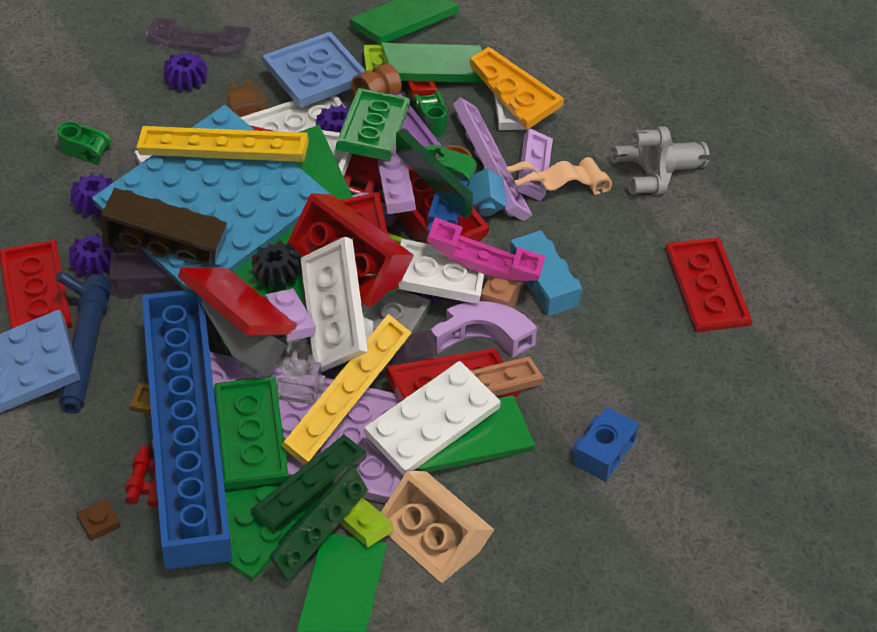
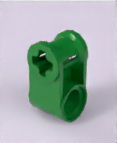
(432, 112)
(80, 142)
(459, 164)

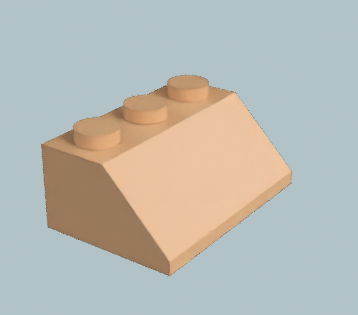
(434, 525)

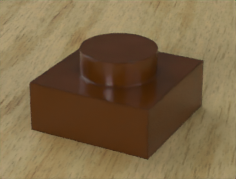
(98, 519)

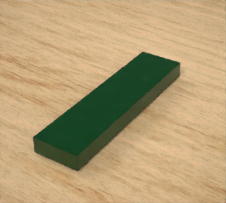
(434, 173)
(308, 484)

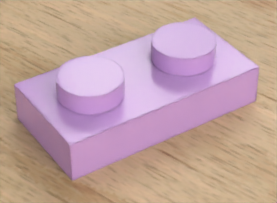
(292, 307)

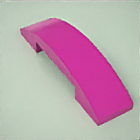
(482, 257)

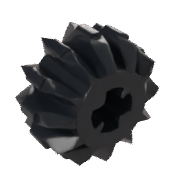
(276, 265)

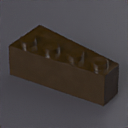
(161, 228)

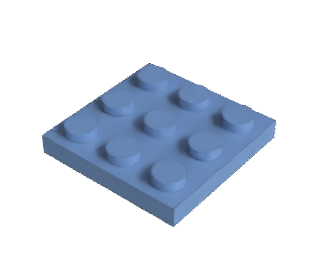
(313, 68)
(35, 360)

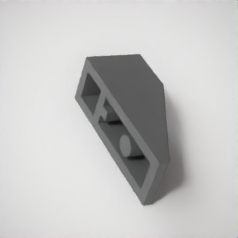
(256, 352)

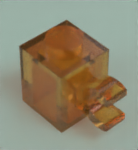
(246, 99)

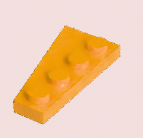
(518, 91)

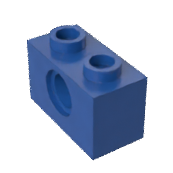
(605, 443)

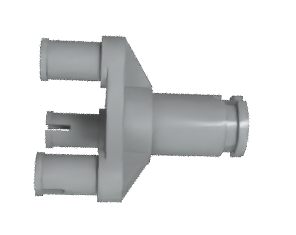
(658, 158)

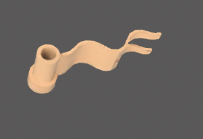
(562, 172)

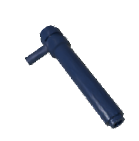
(92, 306)

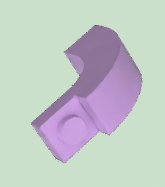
(486, 320)

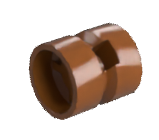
(381, 79)

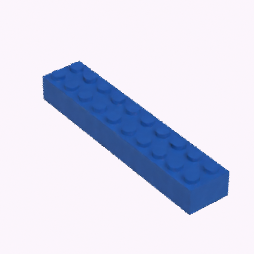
(185, 431)

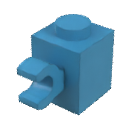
(487, 192)

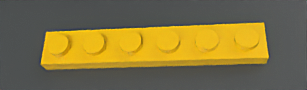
(223, 143)
(345, 391)

